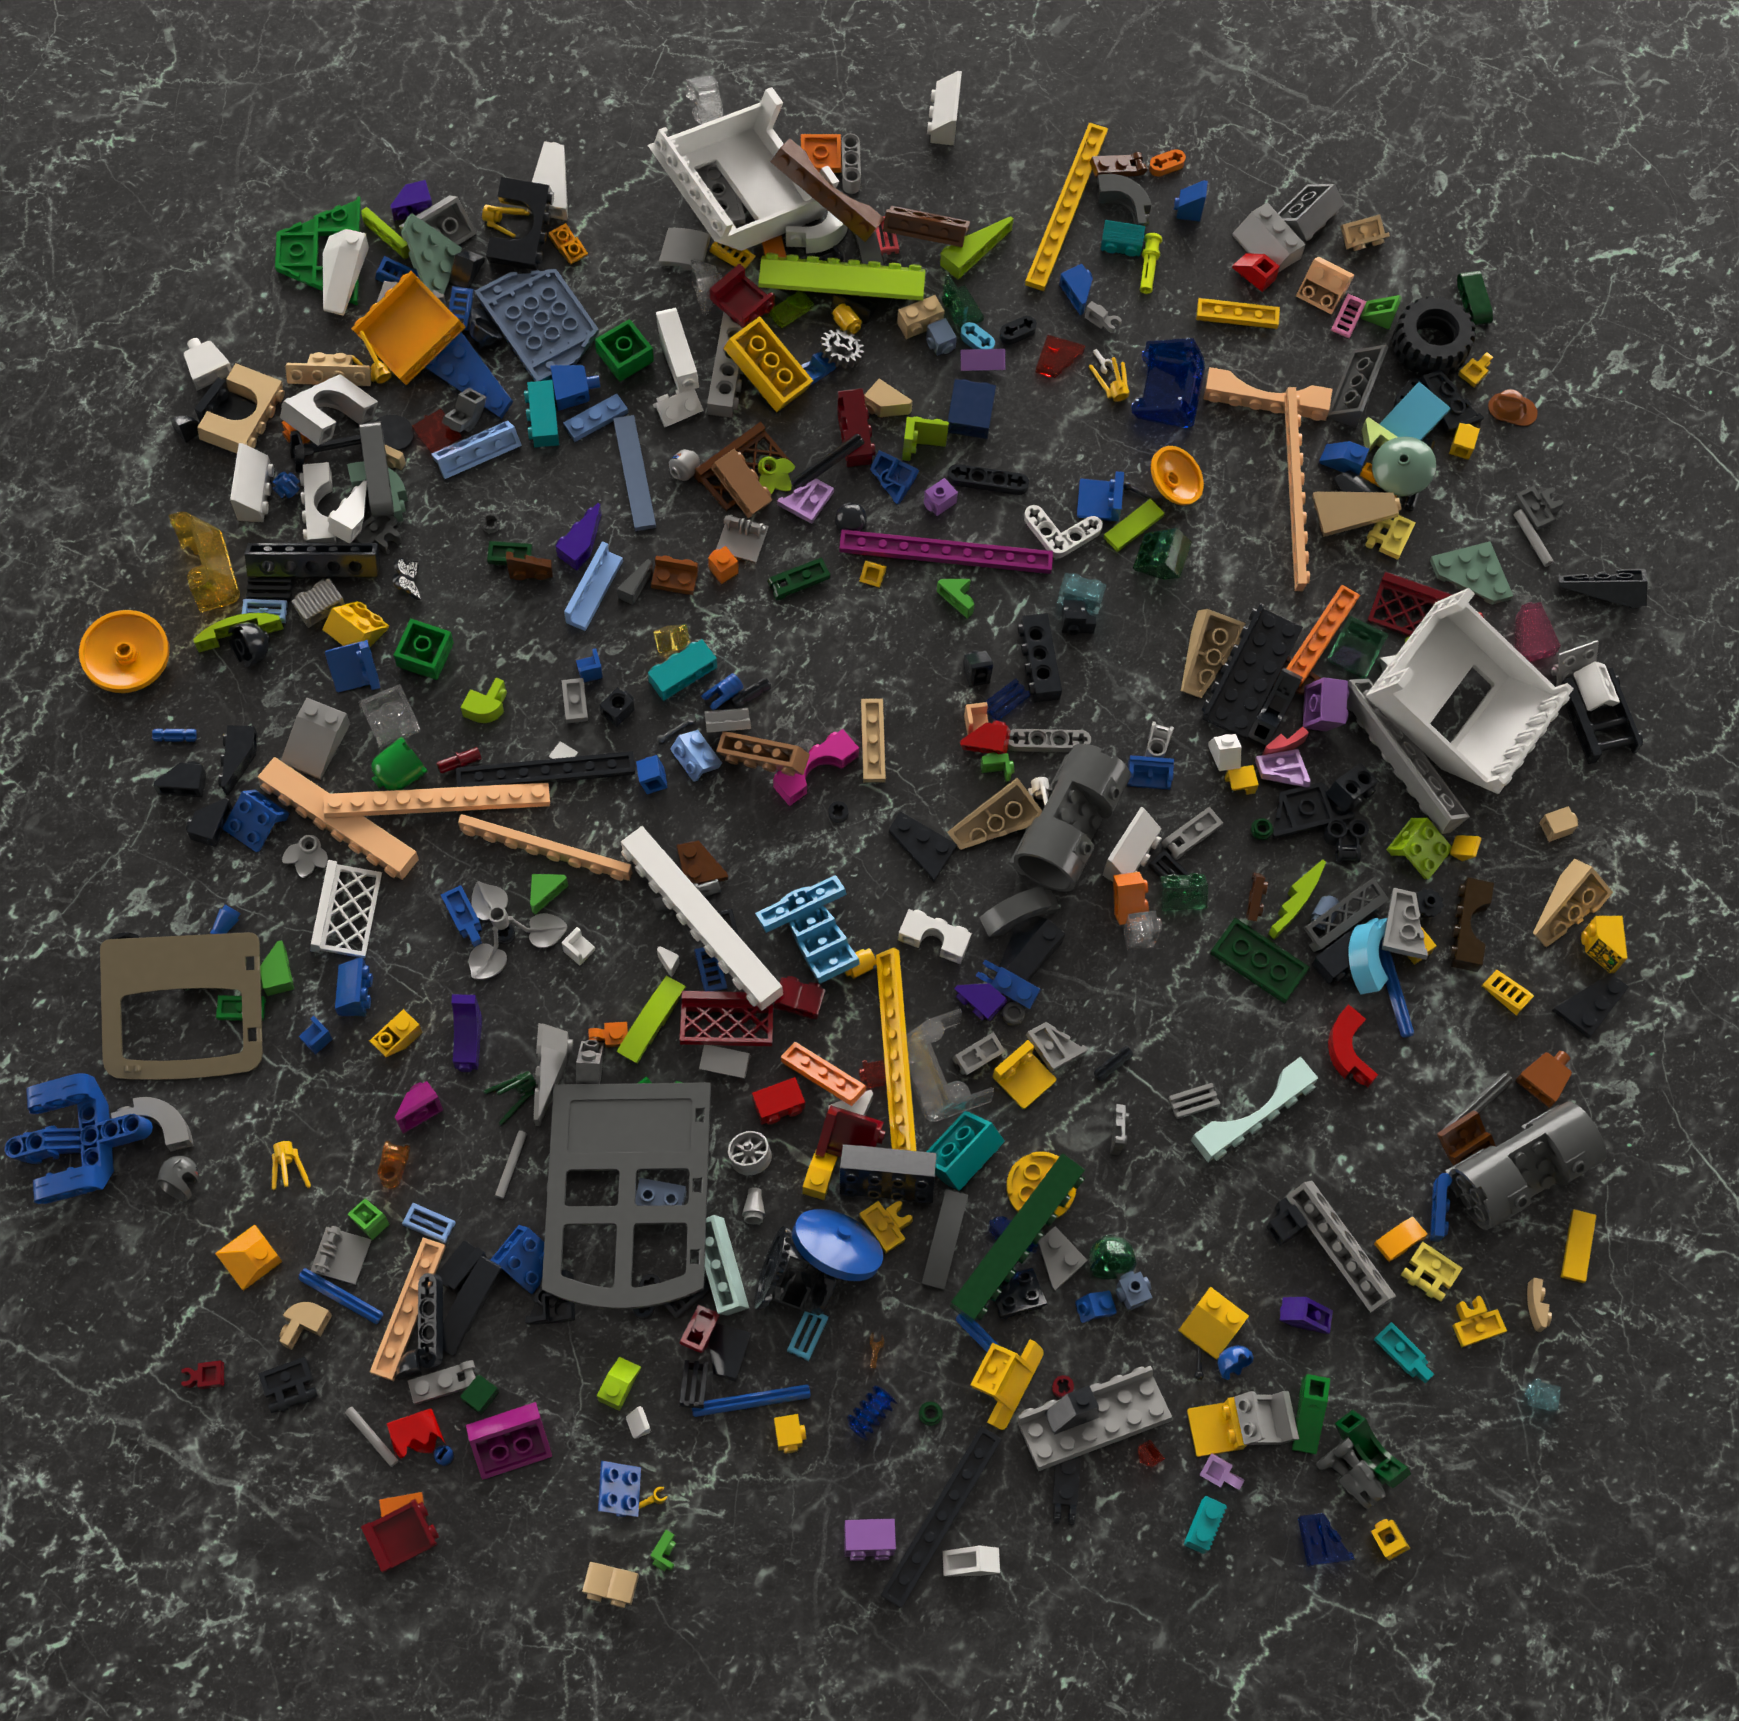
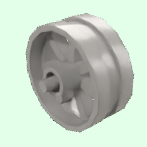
(749, 1152)

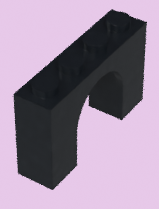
(527, 250)

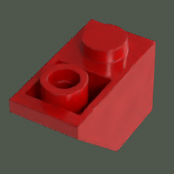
(1257, 269)

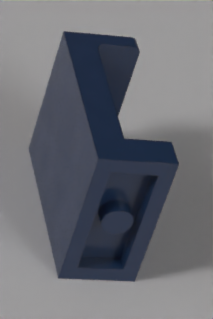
(971, 408)

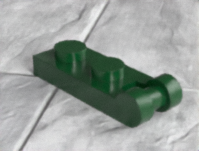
(799, 578)

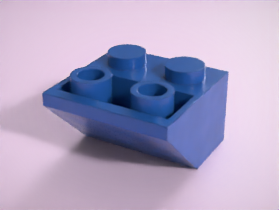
(352, 988)

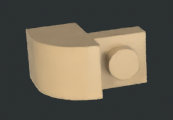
(303, 1316)

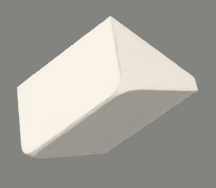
(669, 960)
(638, 1423)

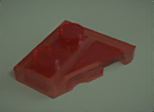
(1057, 355)

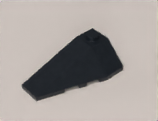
(1624, 588)

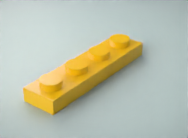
(1237, 313)

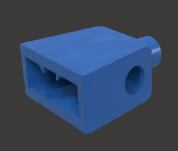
(572, 385)

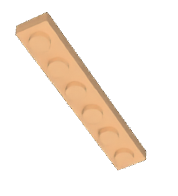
(406, 1311)

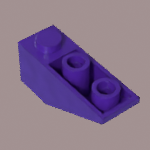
(579, 542)

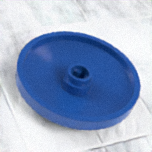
(837, 1245)

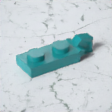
(1404, 1352)

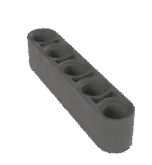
(376, 469)

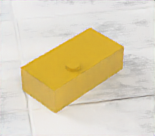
(768, 364)

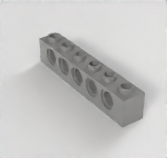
(719, 403)
(1341, 1246)

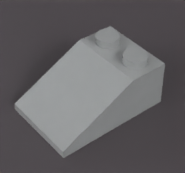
(315, 738)

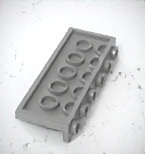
(1126, 1408)

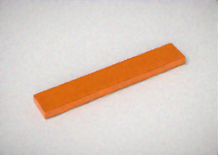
(1323, 632)

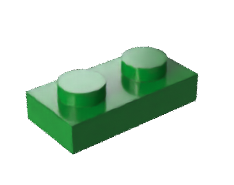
(231, 1008)

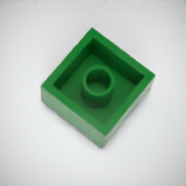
(624, 350)
(423, 649)

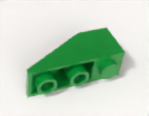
(1311, 1412)

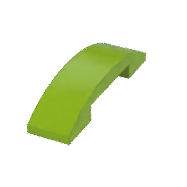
(209, 637)

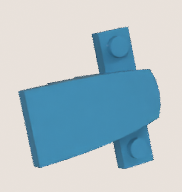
(813, 927)

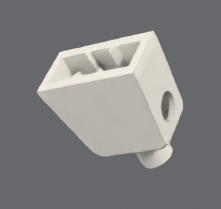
(205, 363)

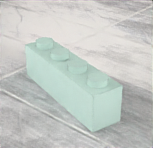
(723, 1269)

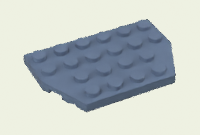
(539, 319)

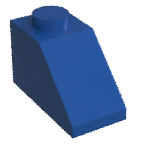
(1191, 201)
(1077, 285)
(1344, 456)

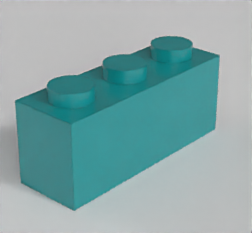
(542, 413)
(682, 669)

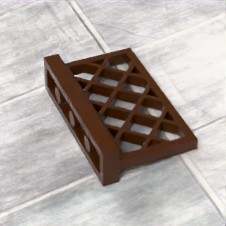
(926, 226)
(741, 444)

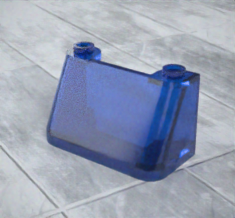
(1171, 382)

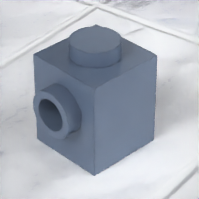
(941, 337)

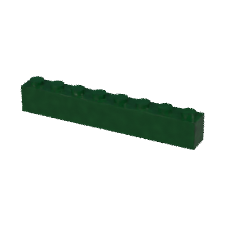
(1017, 1238)

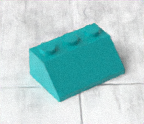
(965, 1149)

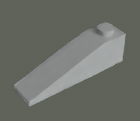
(552, 1053)

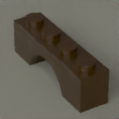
(1467, 948)

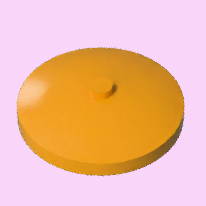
(124, 651)

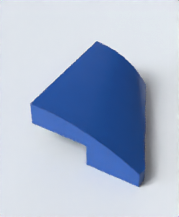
(894, 475)

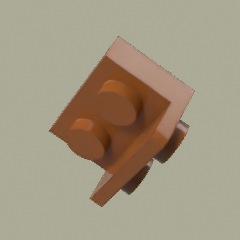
(675, 575)

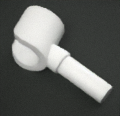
(1103, 362)

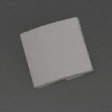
(683, 246)
(727, 720)

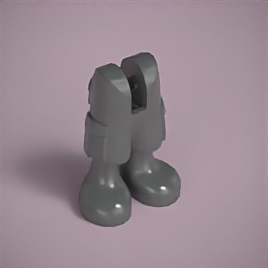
(1359, 1480)

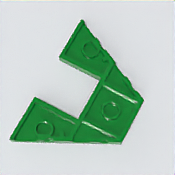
(299, 245)

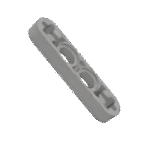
(1047, 736)

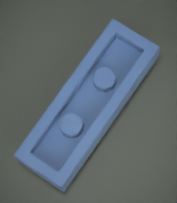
(595, 417)

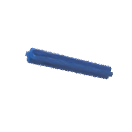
(1395, 993)
(753, 1400)

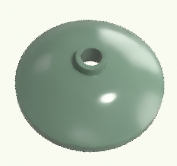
(1404, 477)

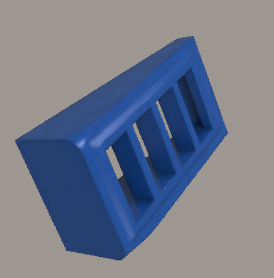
(392, 265)
(468, 301)
(700, 952)

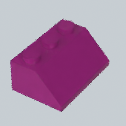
(508, 1440)

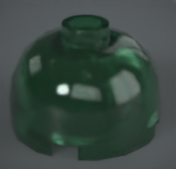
(1111, 1256)

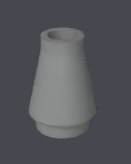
(754, 1208)

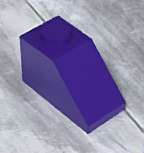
(1306, 1314)

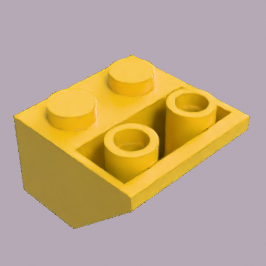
(354, 624)

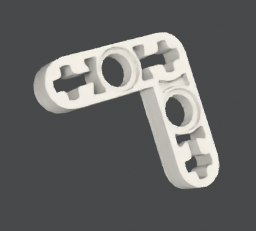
(1061, 539)

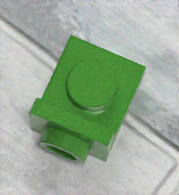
(663, 1547)

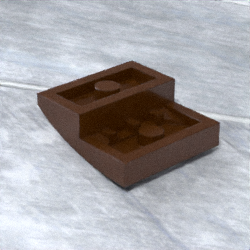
(1465, 1138)

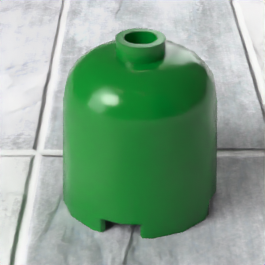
(397, 766)

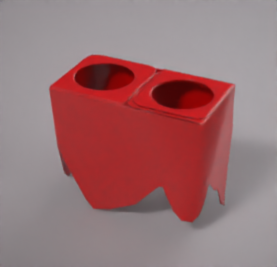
(415, 1431)

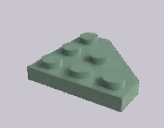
(430, 253)
(1475, 569)

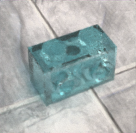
(1079, 588)

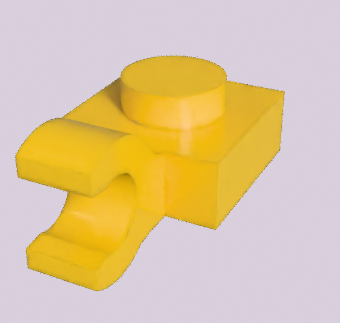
(1475, 371)

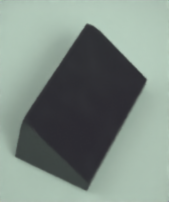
(862, 307)

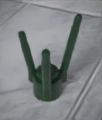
(523, 1083)

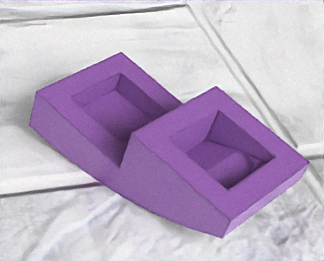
(982, 359)

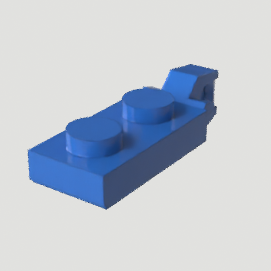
(463, 914)

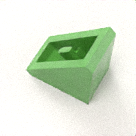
(1381, 311)
(545, 888)
(369, 1218)

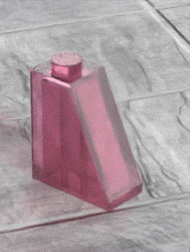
(1534, 633)

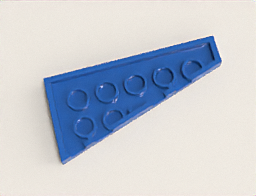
(464, 369)

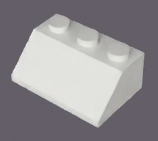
(944, 110)
(251, 484)
(1133, 846)

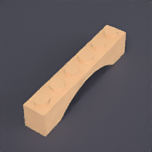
(1227, 388)

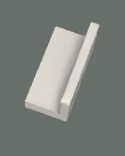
(1596, 686)

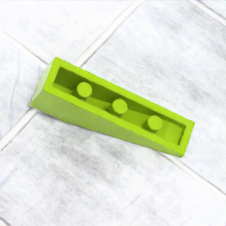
(976, 245)

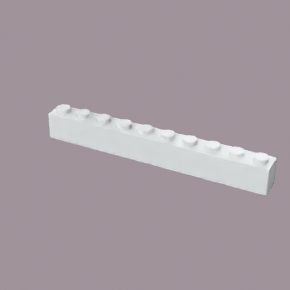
(701, 918)

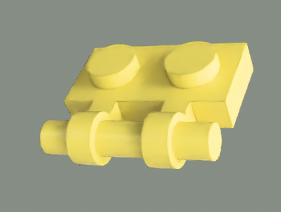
(1396, 537)
(1434, 1265)

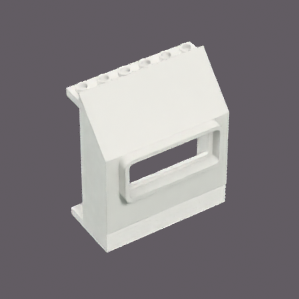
(742, 151)
(1432, 667)

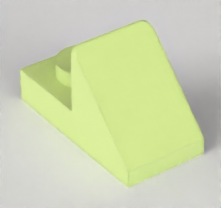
(1375, 434)

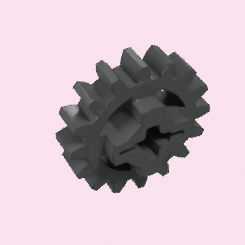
(839, 348)

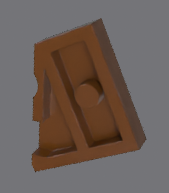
(699, 864)

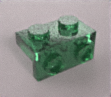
(1184, 892)

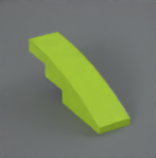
(1299, 894)
(651, 1019)

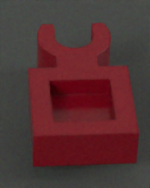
(207, 1376)

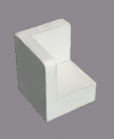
(577, 946)

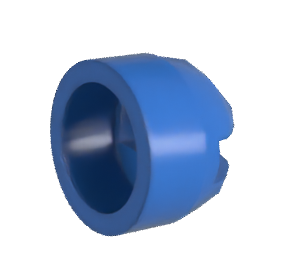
(448, 1456)

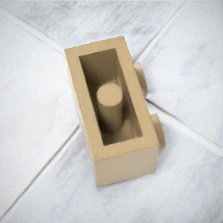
(915, 317)

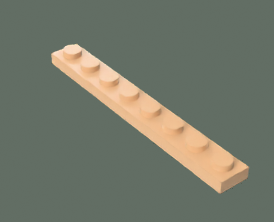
(553, 850)

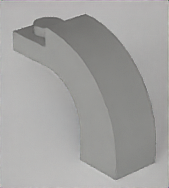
(175, 1129)

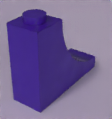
(466, 1032)

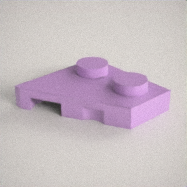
(807, 500)
(1284, 768)

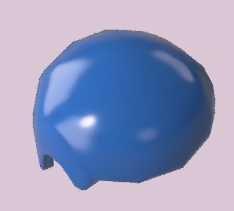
(1233, 1360)

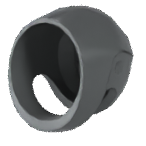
(175, 1175)

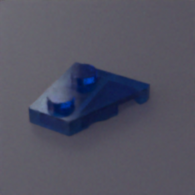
(1321, 1541)

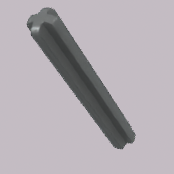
(1485, 1097)

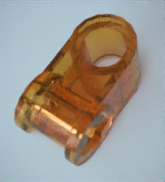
(393, 1159)

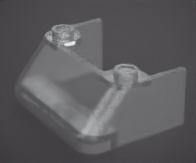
(934, 1095)

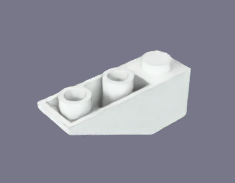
(348, 518)

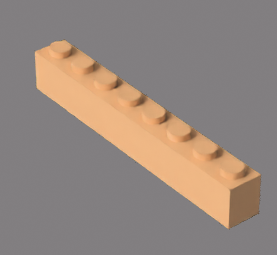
(356, 831)

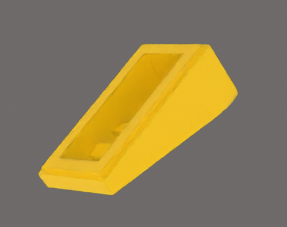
(721, 253)
(1508, 1002)

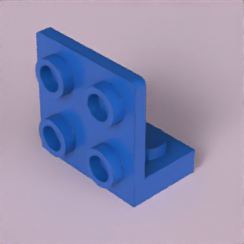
(1101, 498)
(352, 666)
(253, 819)
(522, 1258)

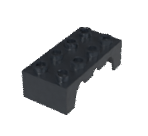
(887, 1173)

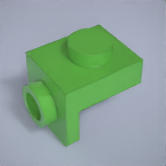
(997, 762)

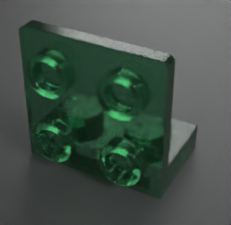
(960, 303)

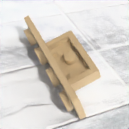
(325, 366)

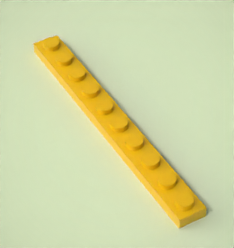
(1065, 207)
(895, 1050)

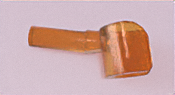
(875, 1349)

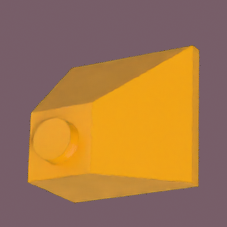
(248, 1257)

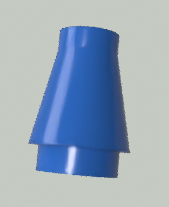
(225, 920)

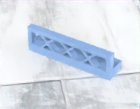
(476, 449)
(592, 587)

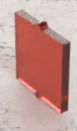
(435, 433)

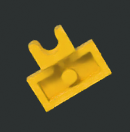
(886, 1224)
(1477, 1323)

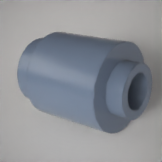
(1323, 905)

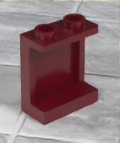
(740, 297)
(848, 1129)
(400, 1535)

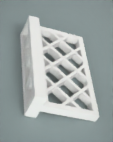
(326, 904)

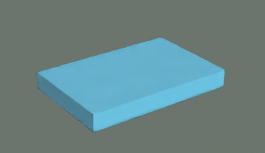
(1415, 414)

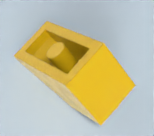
(819, 1176)

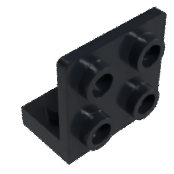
(223, 403)

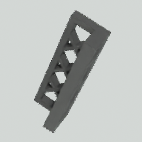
(1347, 921)

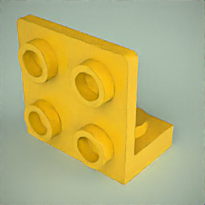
(1023, 1076)
(1215, 1428)

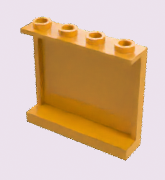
(408, 327)

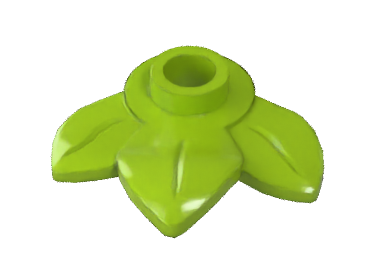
(778, 476)

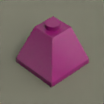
(417, 1106)

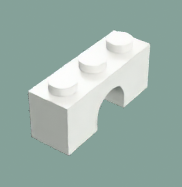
(919, 926)

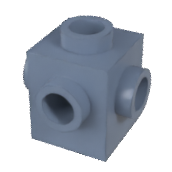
(1137, 1297)

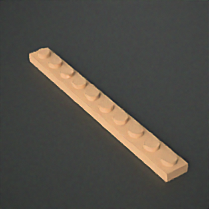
(1297, 497)
(436, 800)

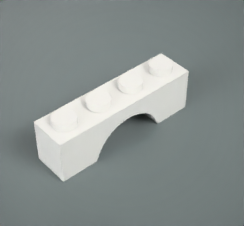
(317, 483)

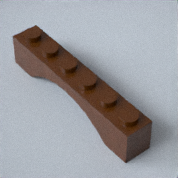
(855, 215)

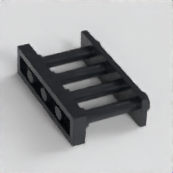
(1586, 730)

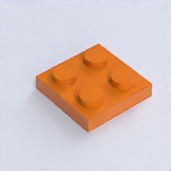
(823, 150)

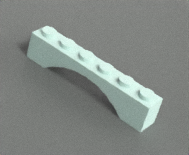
(1219, 1136)

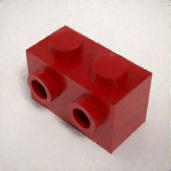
(778, 1101)

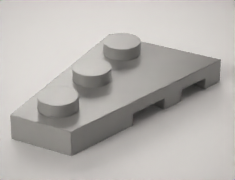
(1403, 926)

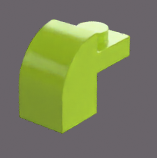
(485, 707)

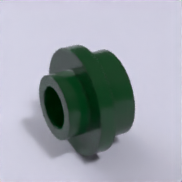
(1263, 823)
(935, 1408)

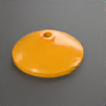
(1177, 475)

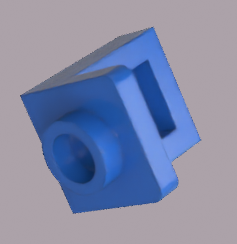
(1095, 1306)

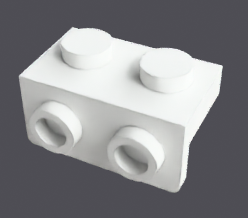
(678, 406)

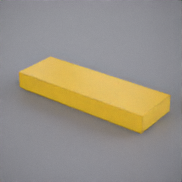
(1578, 1246)

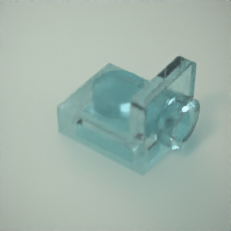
(1543, 1395)

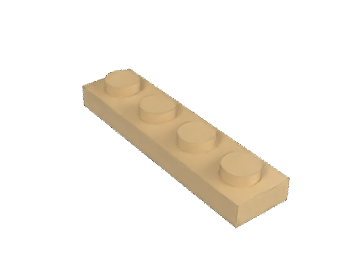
(873, 740)

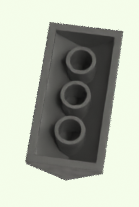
(1356, 385)

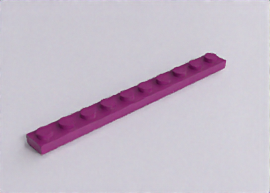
(946, 551)

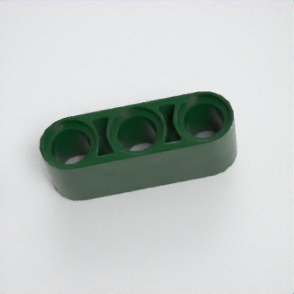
(1475, 297)

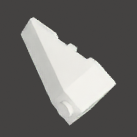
(341, 267)

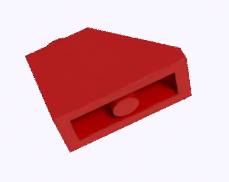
(988, 738)

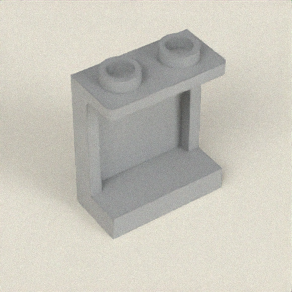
(1266, 1418)

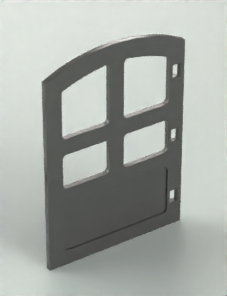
(627, 1132)

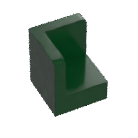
(479, 1394)

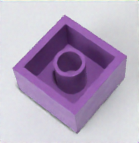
(1325, 704)
(869, 1538)

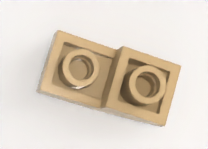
(1538, 1311)

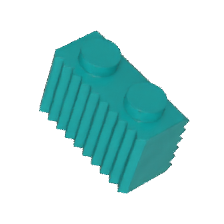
(1122, 238)
(1205, 1525)

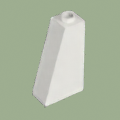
(552, 171)
(676, 350)

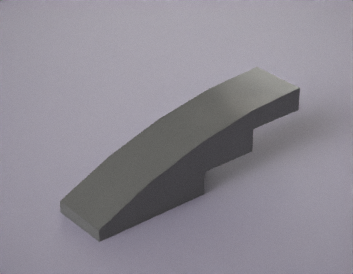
(945, 1239)

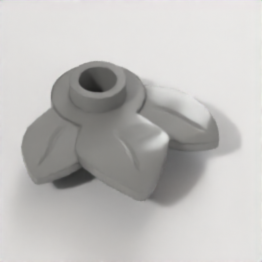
(306, 859)

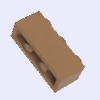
(741, 483)

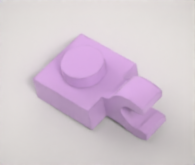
(1218, 1471)

